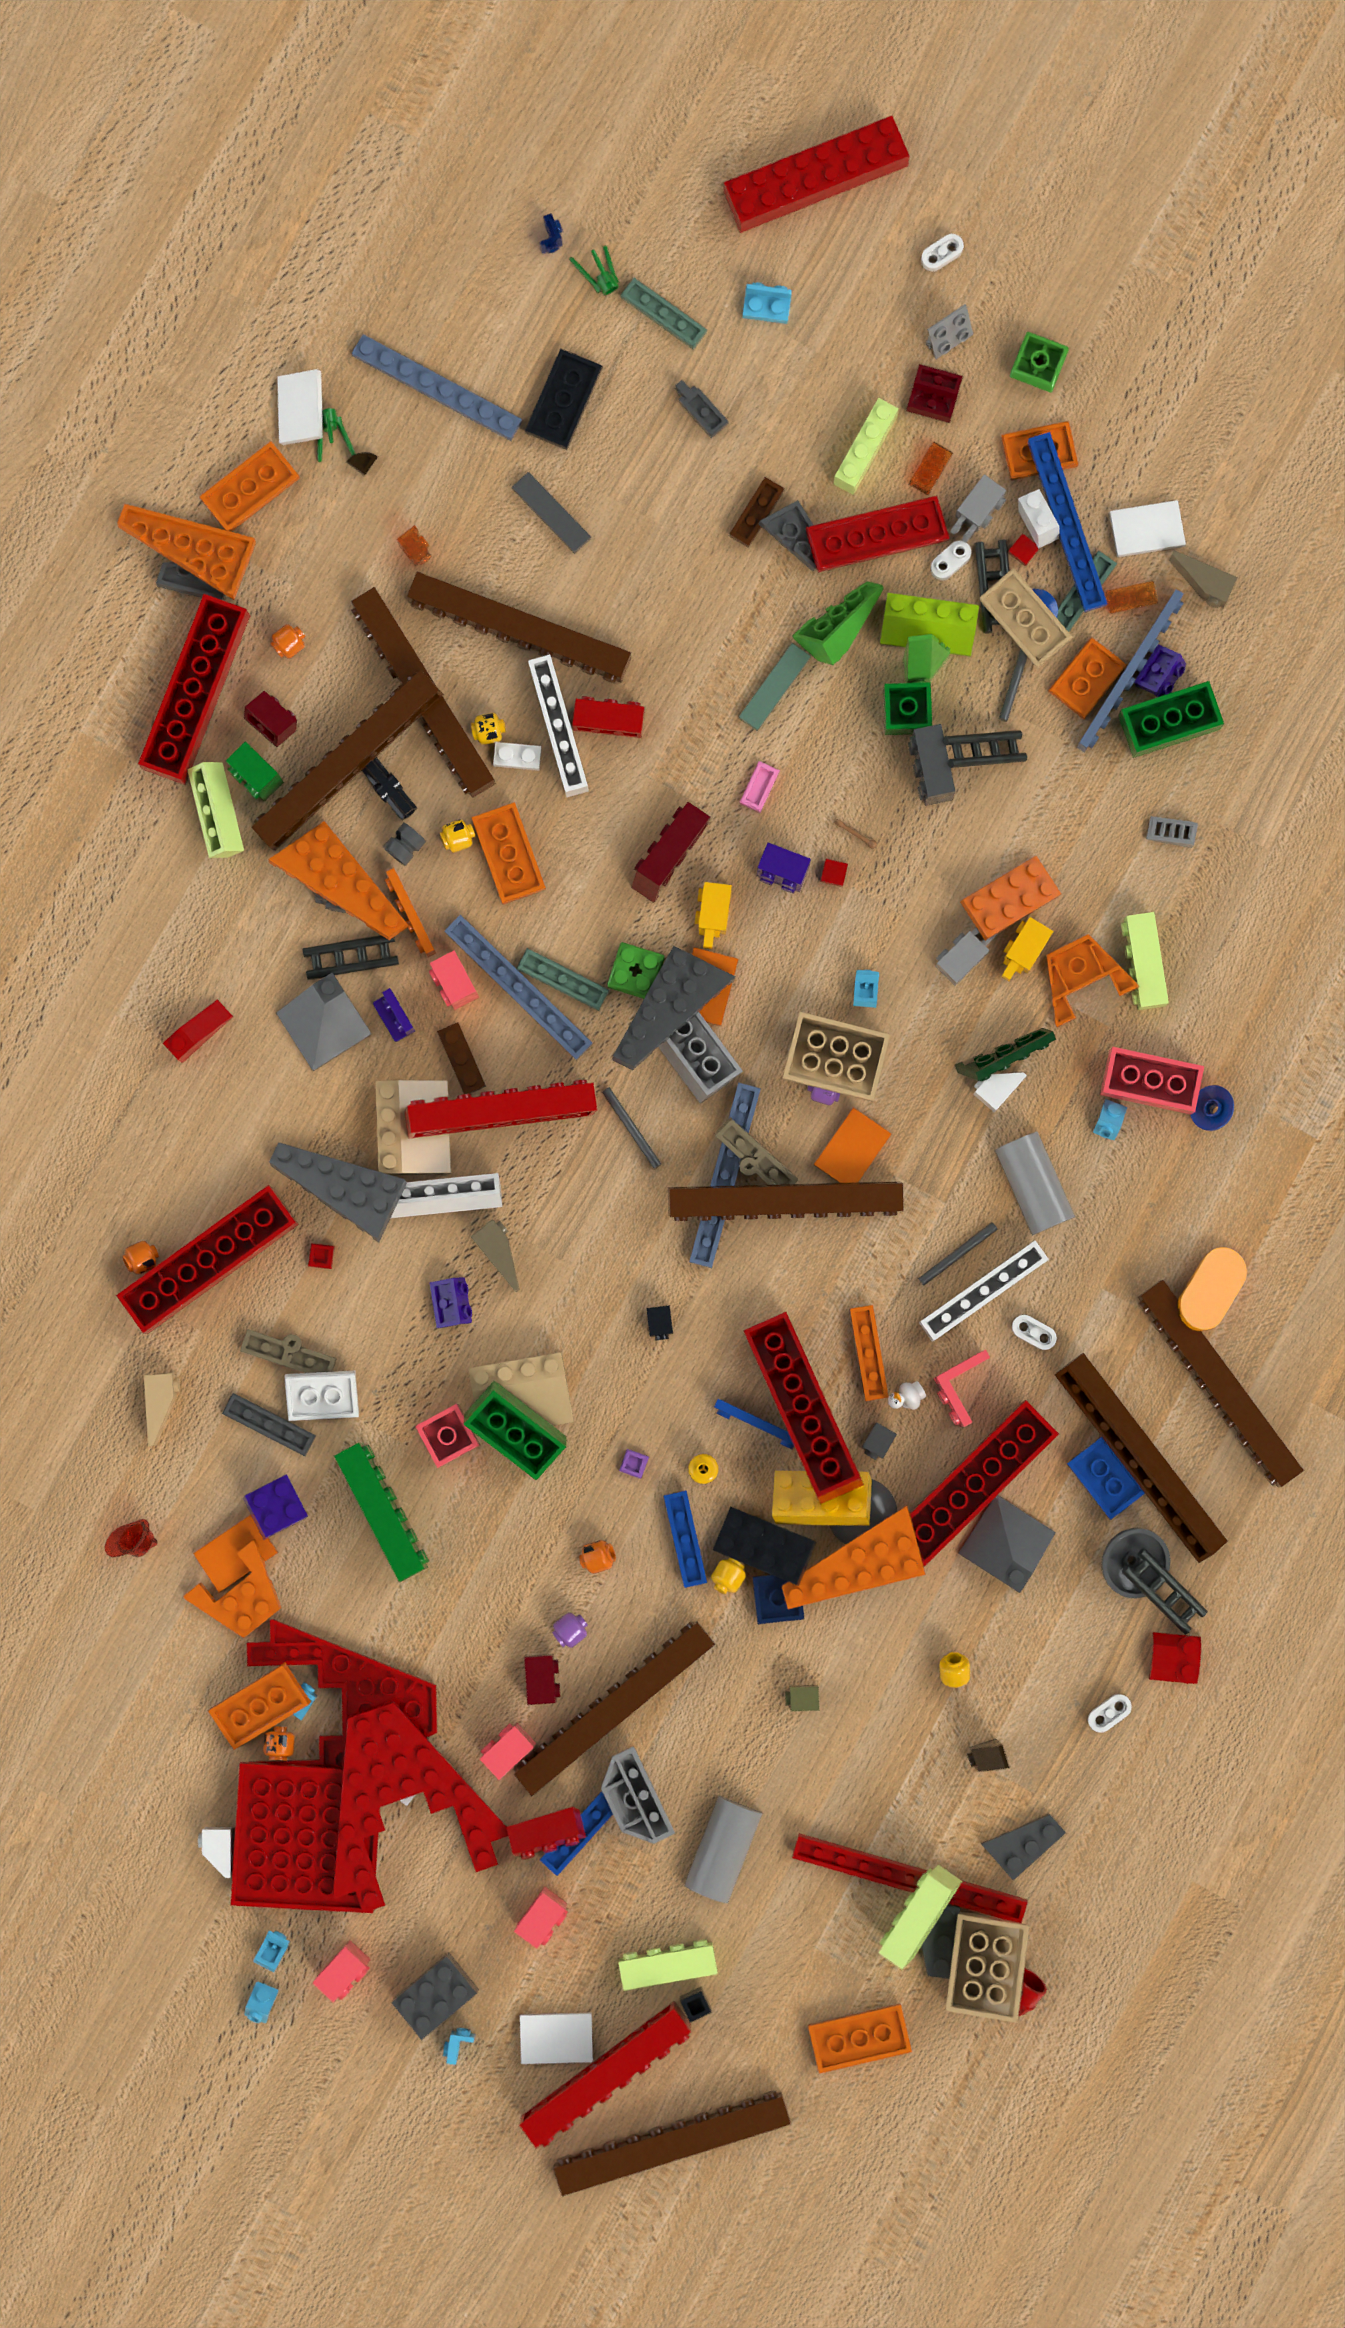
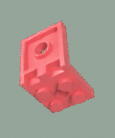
(947, 1393)

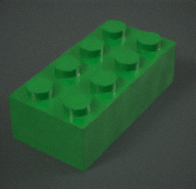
(1171, 719)
(515, 1430)

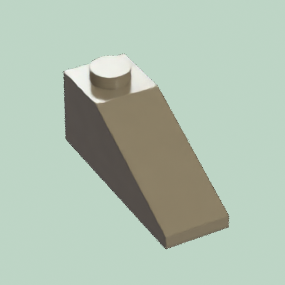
(1206, 580)
(497, 1248)

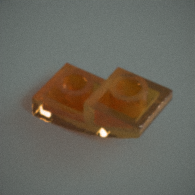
(931, 468)
(1131, 597)

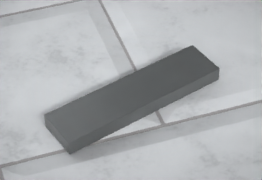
(551, 512)
(269, 1424)

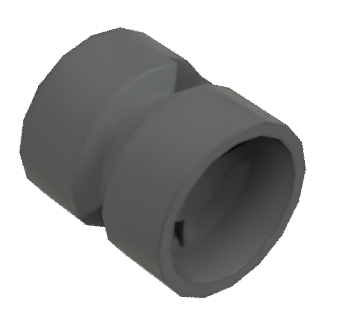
(404, 844)

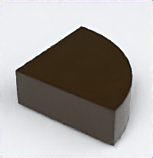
(362, 462)

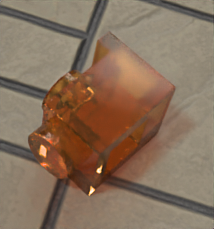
(414, 546)

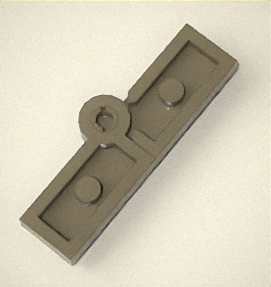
(753, 1155)
(287, 1352)

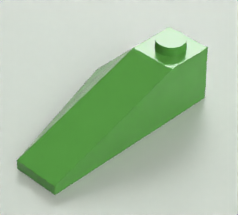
(835, 631)
(923, 658)

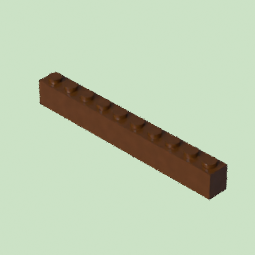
(519, 627)
(439, 717)
(347, 760)
(785, 1199)
(1221, 1386)
(1141, 1458)
(613, 1709)
(672, 2143)

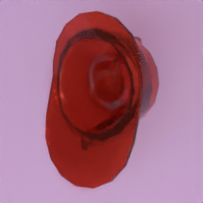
(130, 1539)

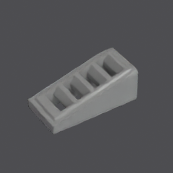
(1189, 842)

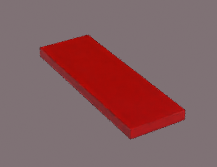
(877, 534)

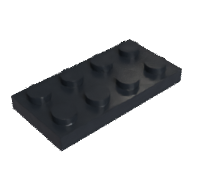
(563, 399)
(764, 1546)

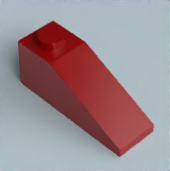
(197, 1031)

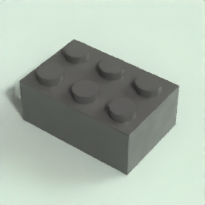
(931, 765)
(435, 1996)

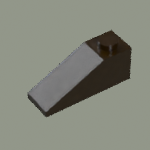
(988, 1756)

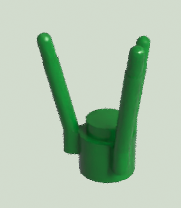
(607, 281)
(330, 423)

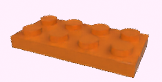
(249, 487)
(508, 853)
(1010, 898)
(259, 1706)
(859, 2038)

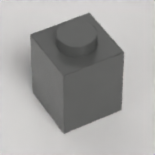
(878, 1441)

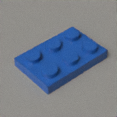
(1105, 1478)

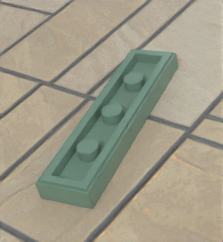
(663, 313)
(1071, 607)
(774, 687)
(562, 979)

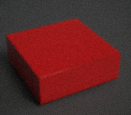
(1023, 550)
(834, 872)
(321, 1256)

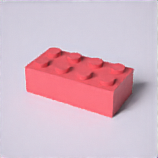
(1152, 1080)

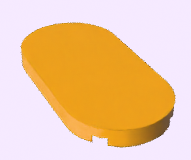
(1212, 1289)

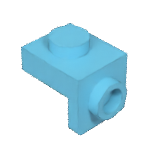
(866, 988)
(1110, 1120)
(272, 1950)
(260, 2003)
(451, 2048)

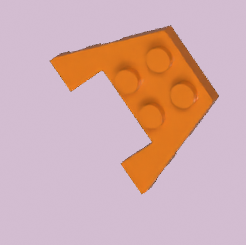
(1079, 966)
(245, 1604)

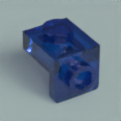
(553, 229)

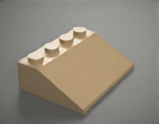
(836, 1056)
(395, 1151)
(535, 1381)
(987, 1967)

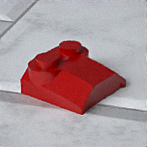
(1175, 1658)

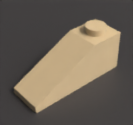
(159, 1400)

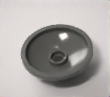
(882, 1506)
(1128, 1544)

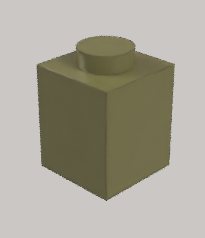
(803, 1698)

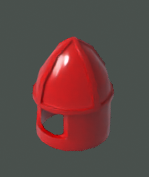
(1032, 1991)

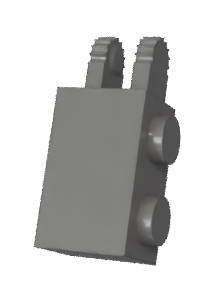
(979, 506)
(963, 956)

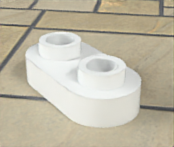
(941, 253)
(951, 560)
(1033, 1332)
(1109, 1713)

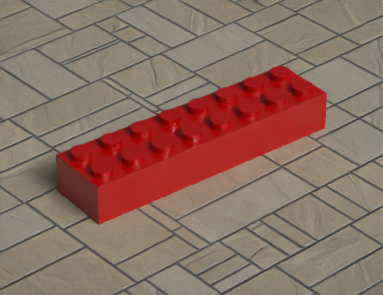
(816, 174)
(194, 689)
(500, 1110)
(207, 1260)
(803, 1408)
(979, 1478)
(604, 2075)

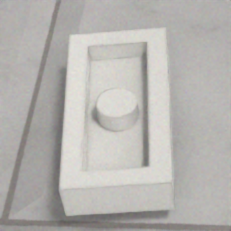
(517, 756)

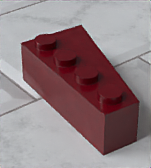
(669, 850)

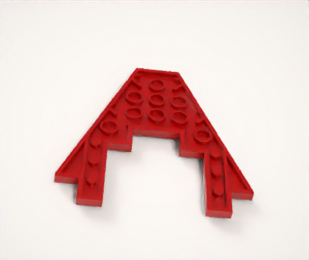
(362, 1679)
(387, 1763)

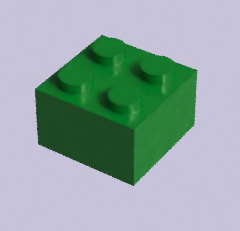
(906, 707)
(257, 774)

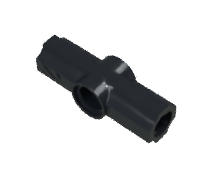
(389, 789)

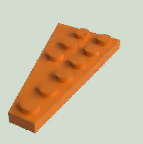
(202, 550)
(334, 874)
(871, 1560)

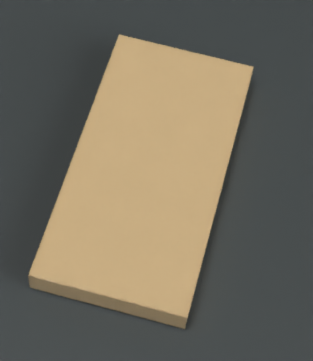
(1025, 618)

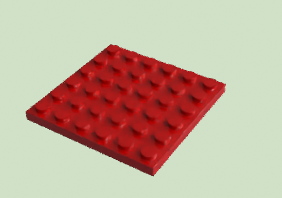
(289, 1838)

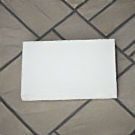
(300, 407)
(1147, 528)
(321, 1395)
(556, 2038)

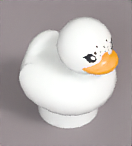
(908, 1396)

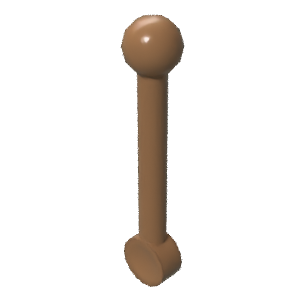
(871, 843)

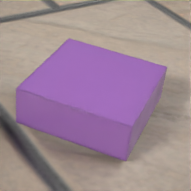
(634, 1463)

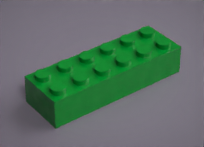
(381, 1511)

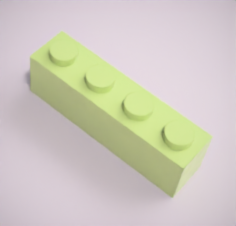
(866, 446)
(215, 809)
(1145, 960)
(667, 1965)

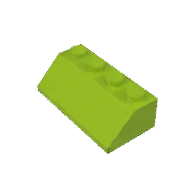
(915, 616)

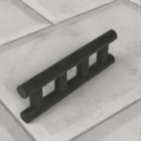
(984, 576)
(977, 759)
(341, 967)
(1150, 1591)

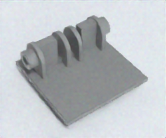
(949, 332)

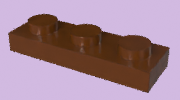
(756, 510)
(461, 1058)

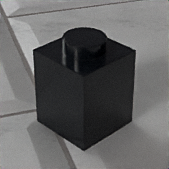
(660, 1322)
(695, 2004)

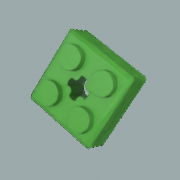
(1035, 348)
(629, 957)

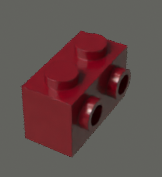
(270, 718)
(540, 1679)

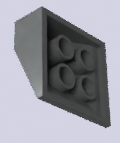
(323, 1022)
(1007, 1543)

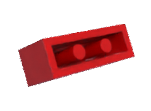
(608, 717)
(546, 1833)

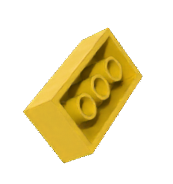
(798, 1505)

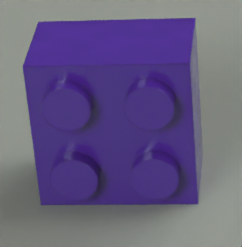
(783, 868)
(275, 1507)

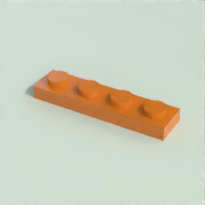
(404, 904)
(869, 1353)

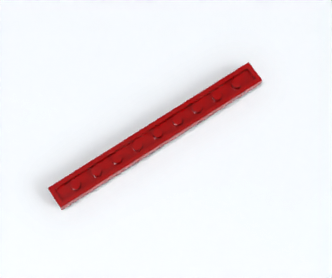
(904, 1877)

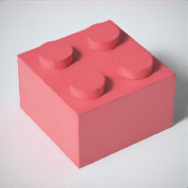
(454, 980)
(447, 1436)
(507, 1751)
(541, 1917)
(343, 1969)

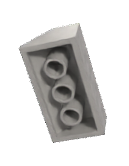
(700, 1058)

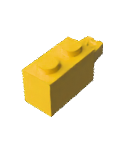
(714, 911)
(1026, 948)

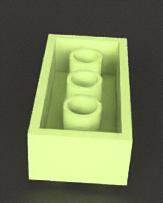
(919, 1917)

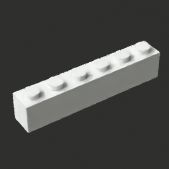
(558, 726)
(449, 1195)
(983, 1291)

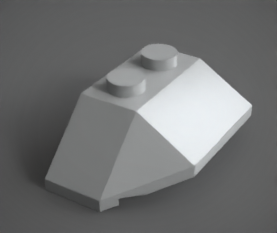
(635, 1799)

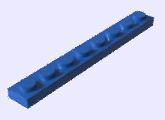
(1070, 528)

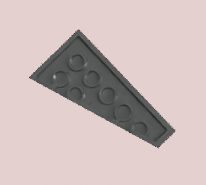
(673, 999)
(346, 1188)

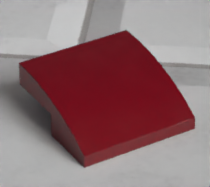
(934, 393)

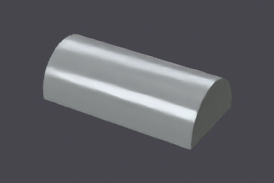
(1034, 1183)
(723, 1850)

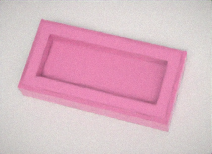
(759, 787)

